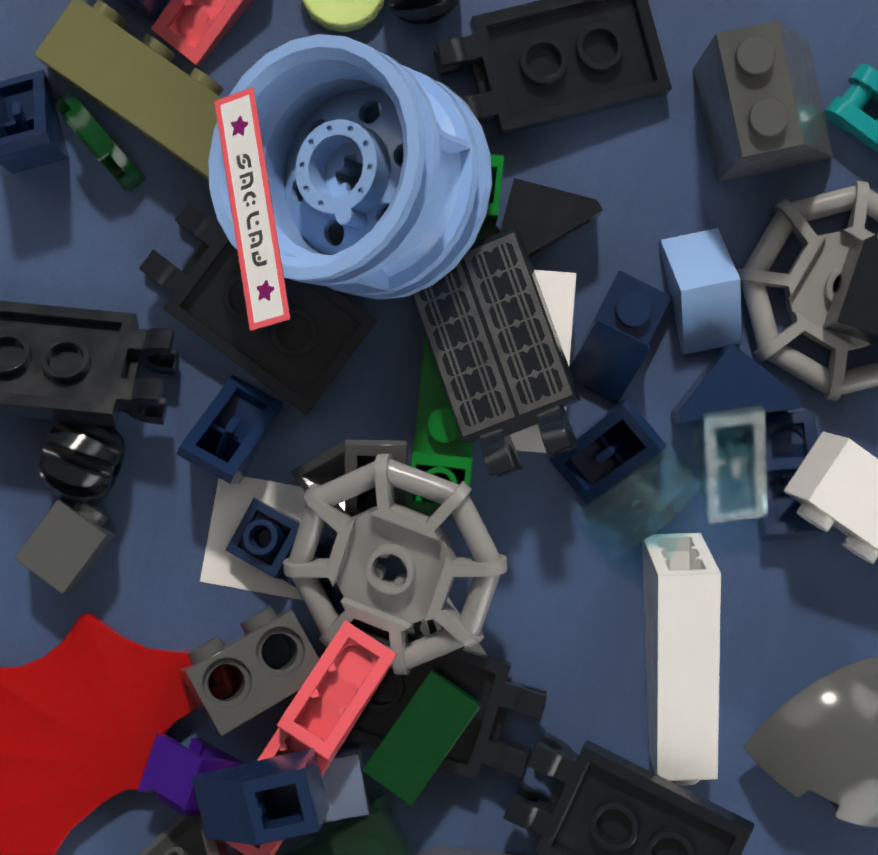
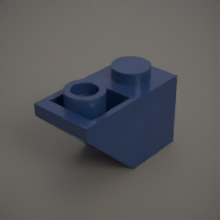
(263, 799)

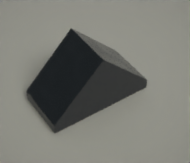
(546, 214)
(856, 294)

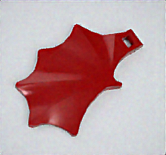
(84, 729)

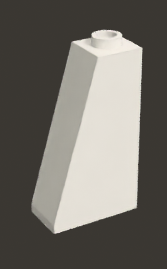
(682, 656)

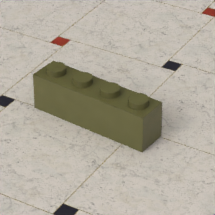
(134, 81)

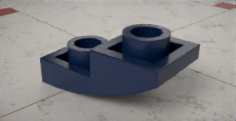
(267, 539)

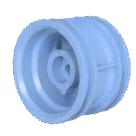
(341, 171)

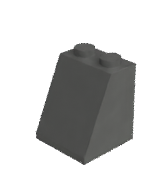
(760, 101)

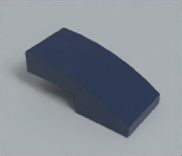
(787, 445)

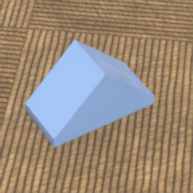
(703, 290)

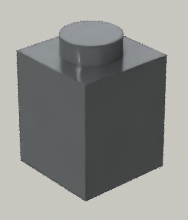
(67, 544)

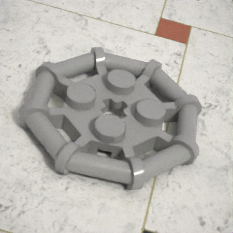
(809, 288)
(413, 538)

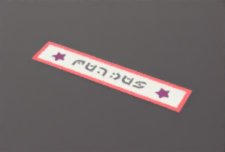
(252, 209)

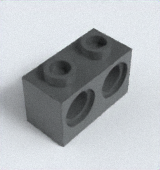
(258, 684)

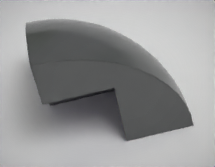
(827, 742)

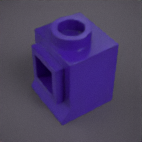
(173, 766)

